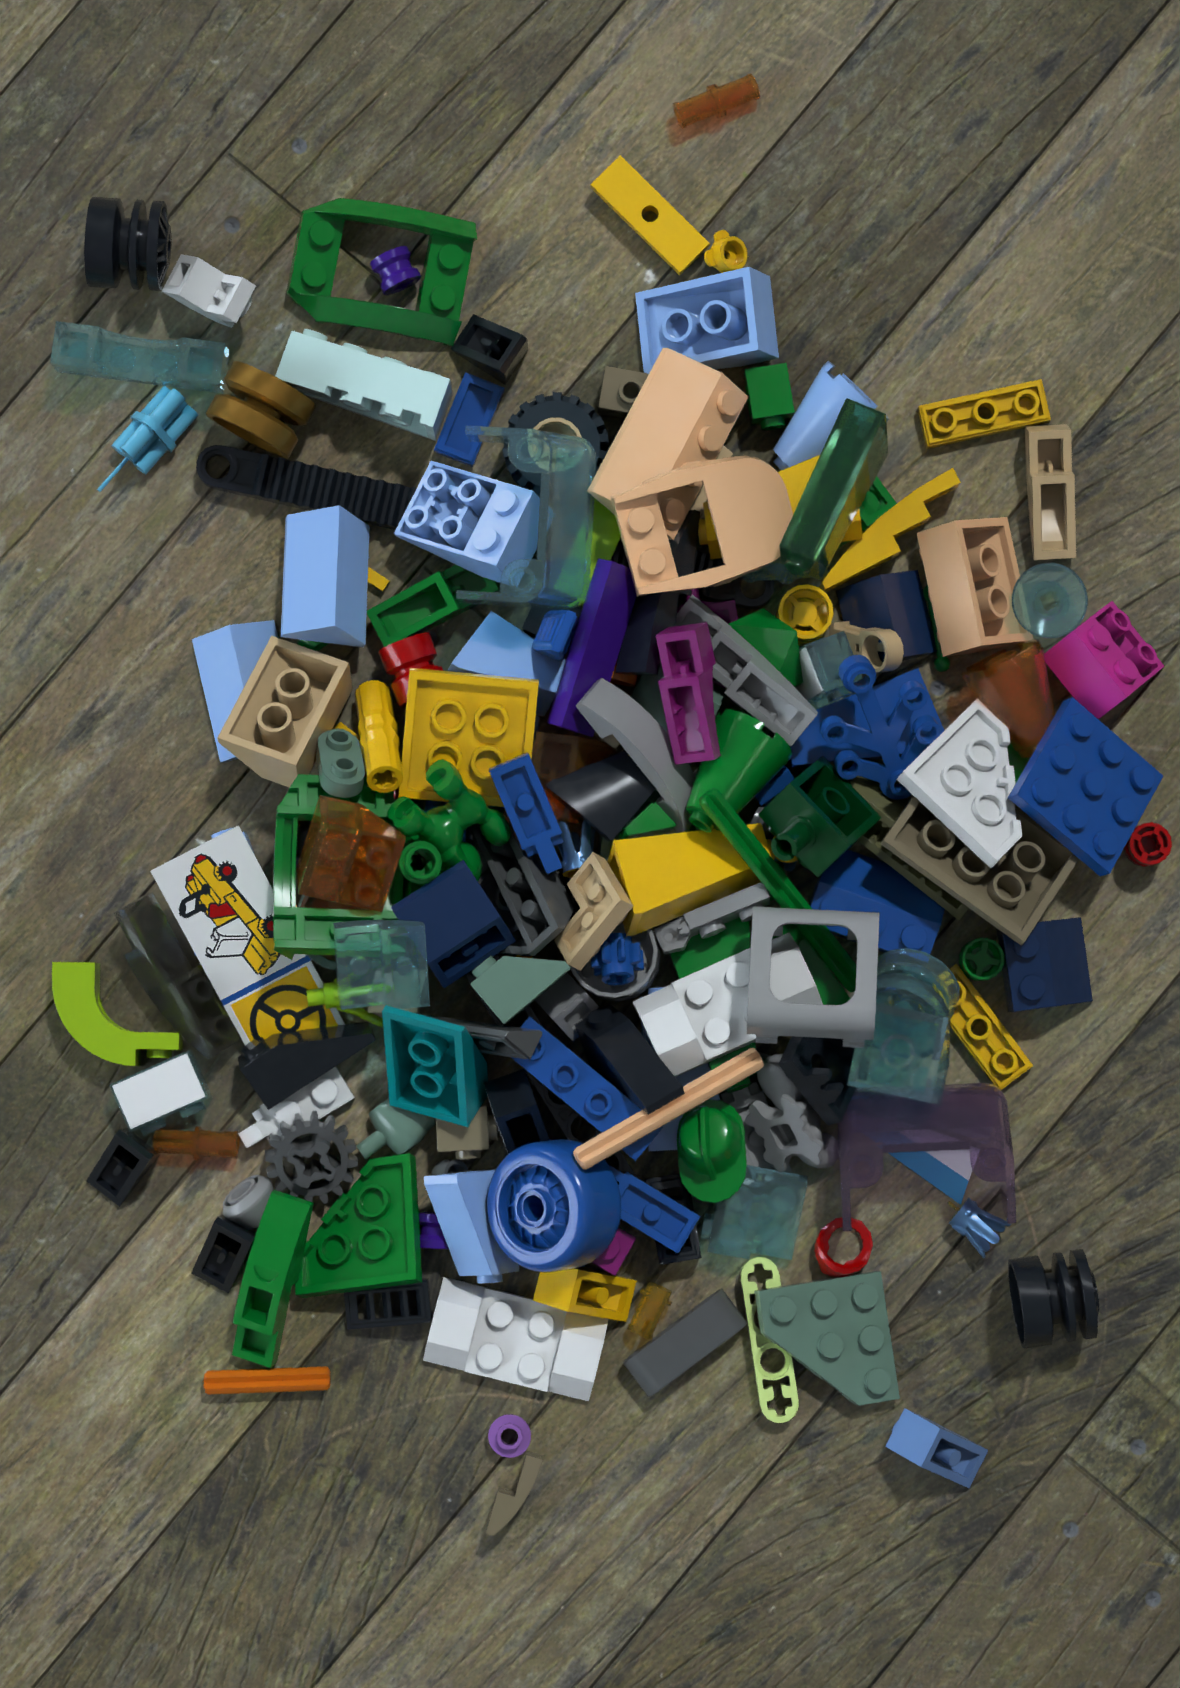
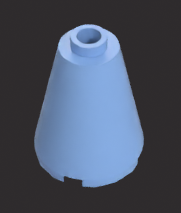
(816, 416)

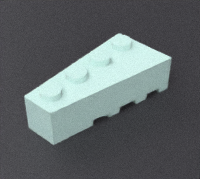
(366, 383)

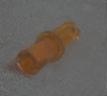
(197, 1143)

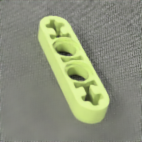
(760, 1344)

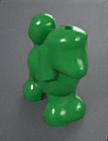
(446, 824)

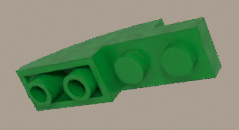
(269, 1277)

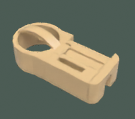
(866, 643)

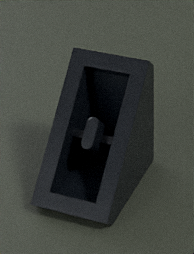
(491, 347)
(122, 1166)
(224, 1253)

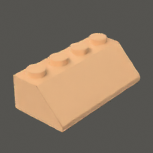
(675, 420)

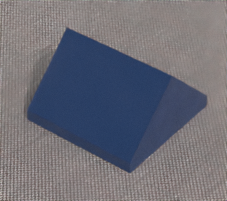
(891, 603)

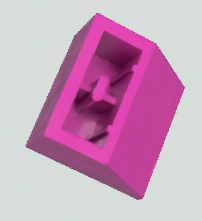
(1103, 660)

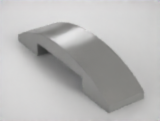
(646, 742)

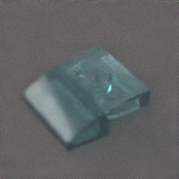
(381, 964)

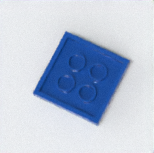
(1085, 787)

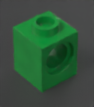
(769, 396)

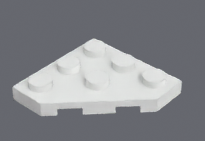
(968, 781)

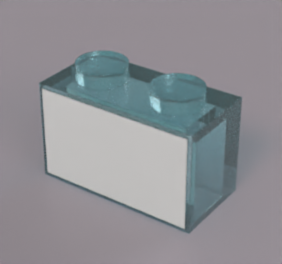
(820, 670)
(161, 1092)

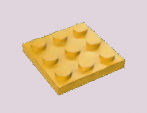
(468, 722)

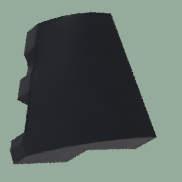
(604, 792)

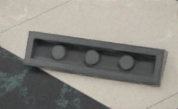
(499, 1039)

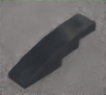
(658, 611)

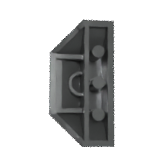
(524, 895)

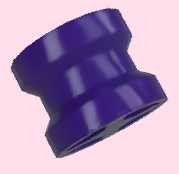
(395, 270)
(431, 1232)

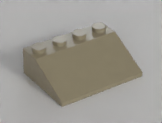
(1009, 893)

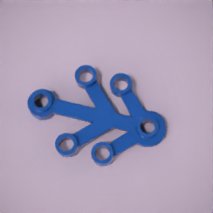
(883, 734)

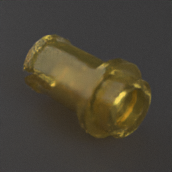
(650, 1309)

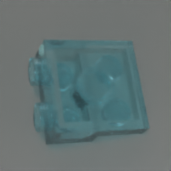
(759, 1216)

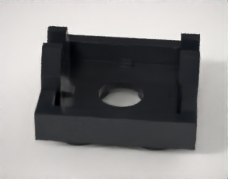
(823, 1086)

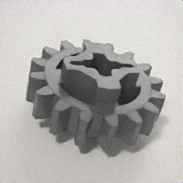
(318, 1142)

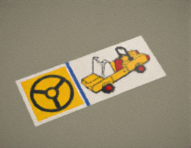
(228, 921)

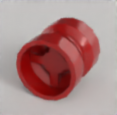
(1142, 849)

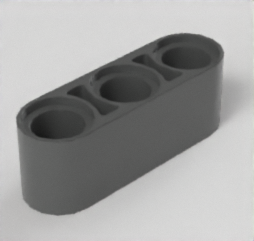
(685, 1342)

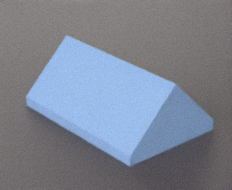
(325, 577)
(225, 665)

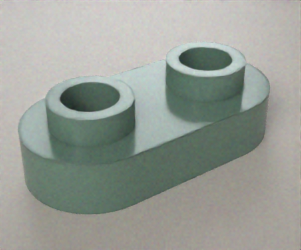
(340, 763)

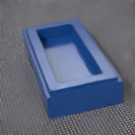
(473, 406)

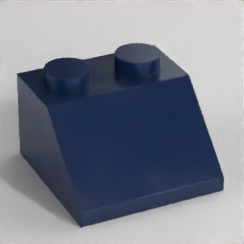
(1047, 967)

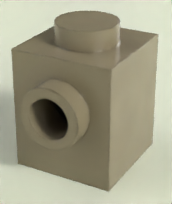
(619, 391)
(469, 1140)

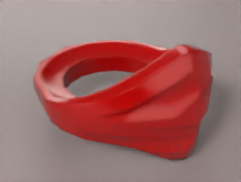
(833, 1268)

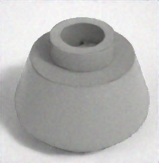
(247, 1201)

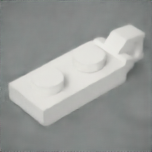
(320, 1095)

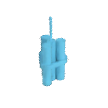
(153, 431)

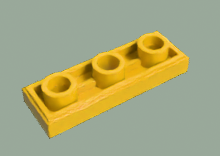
(631, 197)
(959, 420)
(995, 1048)

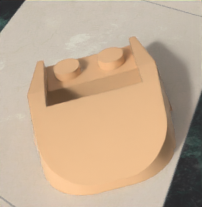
(746, 508)

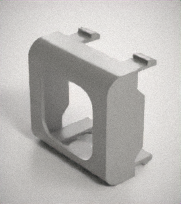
(773, 1018)

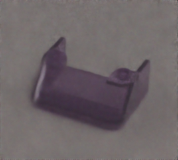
(969, 1118)

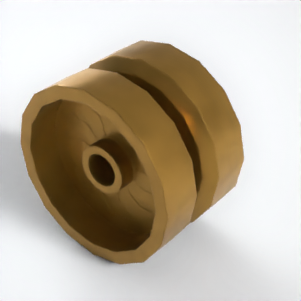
(263, 406)

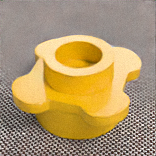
(734, 250)

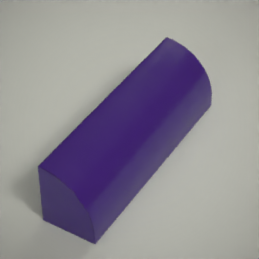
(594, 642)

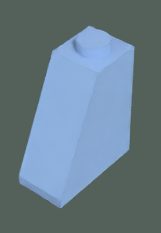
(507, 651)
(463, 1218)

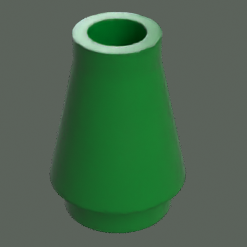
(428, 861)

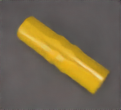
(378, 736)

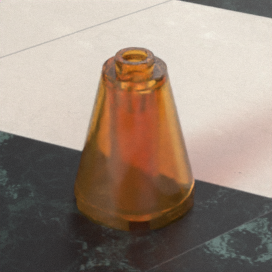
(1016, 692)

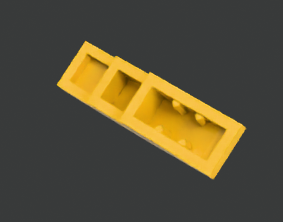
(879, 541)

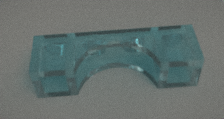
(115, 356)

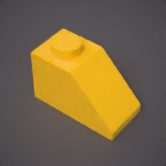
(586, 1292)

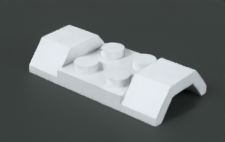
(707, 1010)
(515, 1339)

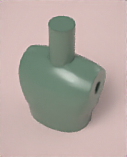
(395, 1128)

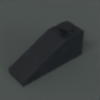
(296, 1058)
(627, 1059)

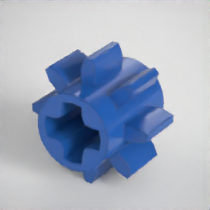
(618, 959)

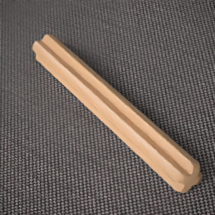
(642, 1124)

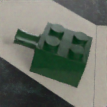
(817, 818)

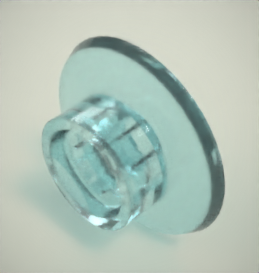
(1068, 594)

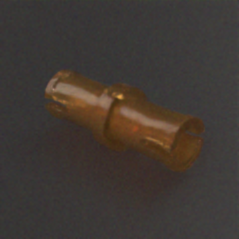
(716, 100)

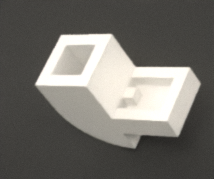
(209, 291)

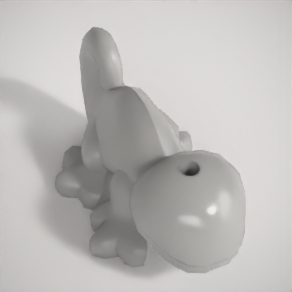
(791, 1125)

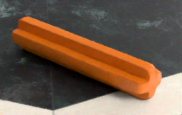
(267, 1380)

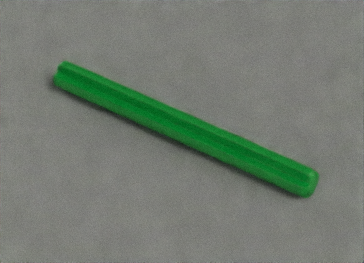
(777, 884)

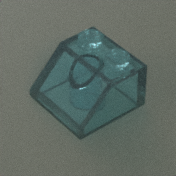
(906, 1055)

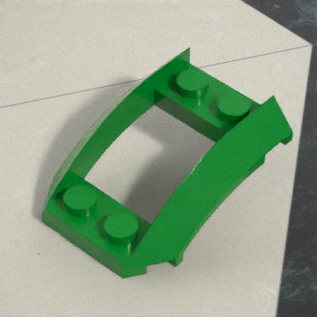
(441, 281)
(311, 929)

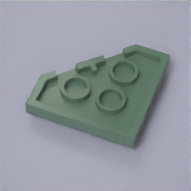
(835, 1332)

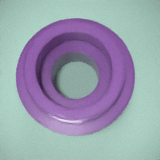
(513, 1422)

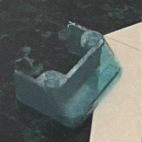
(565, 520)

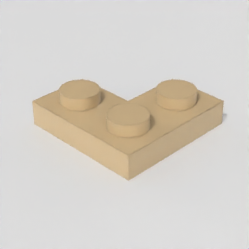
(601, 910)

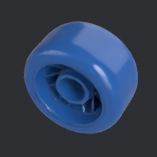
(550, 1209)

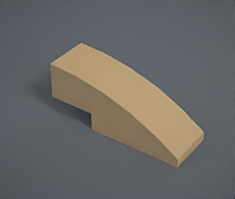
(1050, 491)

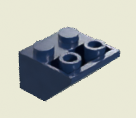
(458, 923)

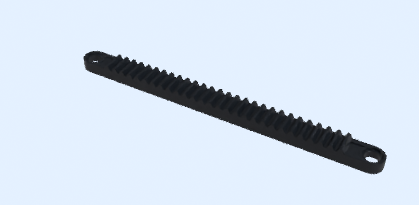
(377, 502)

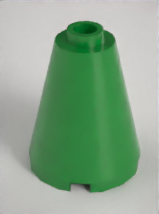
(744, 768)

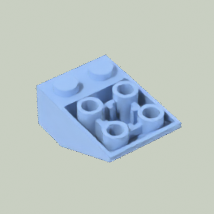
(471, 520)

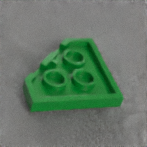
(367, 1234)

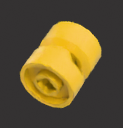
(807, 612)

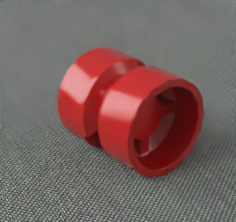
(404, 654)

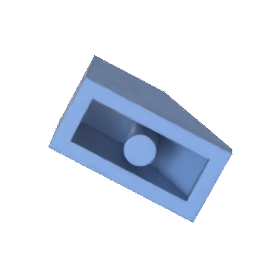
(936, 1448)

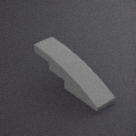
(750, 676)

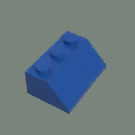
(868, 885)

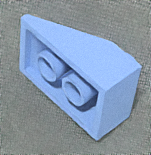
(711, 319)

